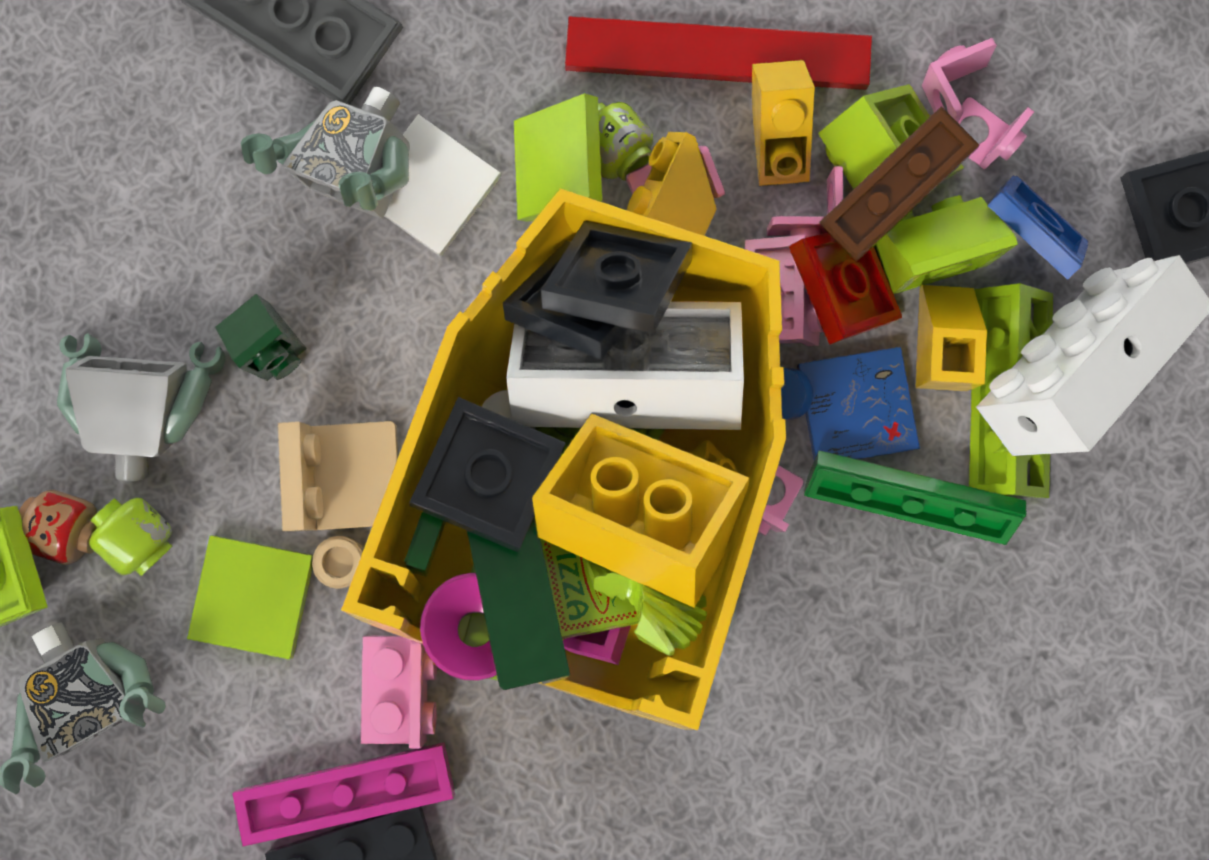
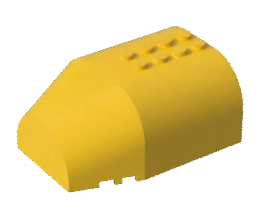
(475, 366)

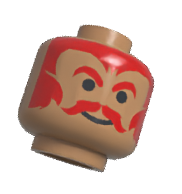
(58, 526)

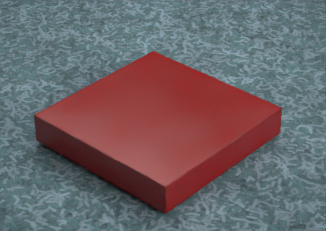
(844, 293)

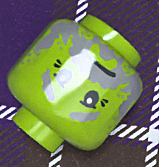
(623, 140)
(130, 536)

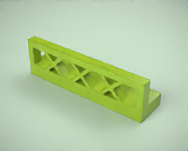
(1009, 328)

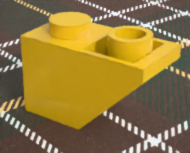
(782, 121)
(676, 186)
(950, 339)

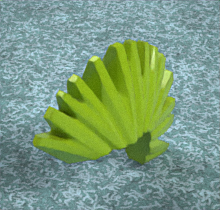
(661, 619)

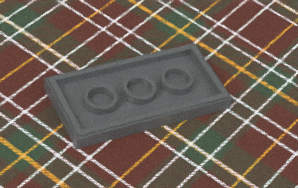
(319, 41)

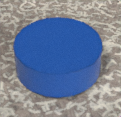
(795, 394)

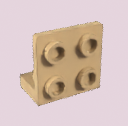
(334, 473)

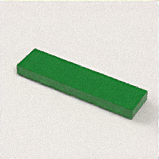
(914, 498)

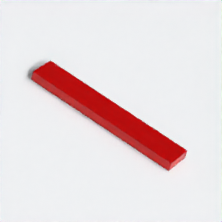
(713, 51)

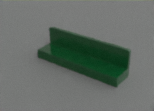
(519, 611)

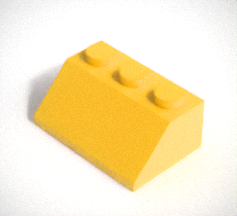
(640, 508)

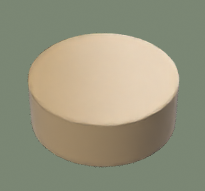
(336, 561)

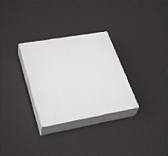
(442, 189)

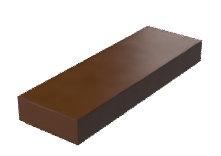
(899, 184)

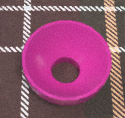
(440, 630)

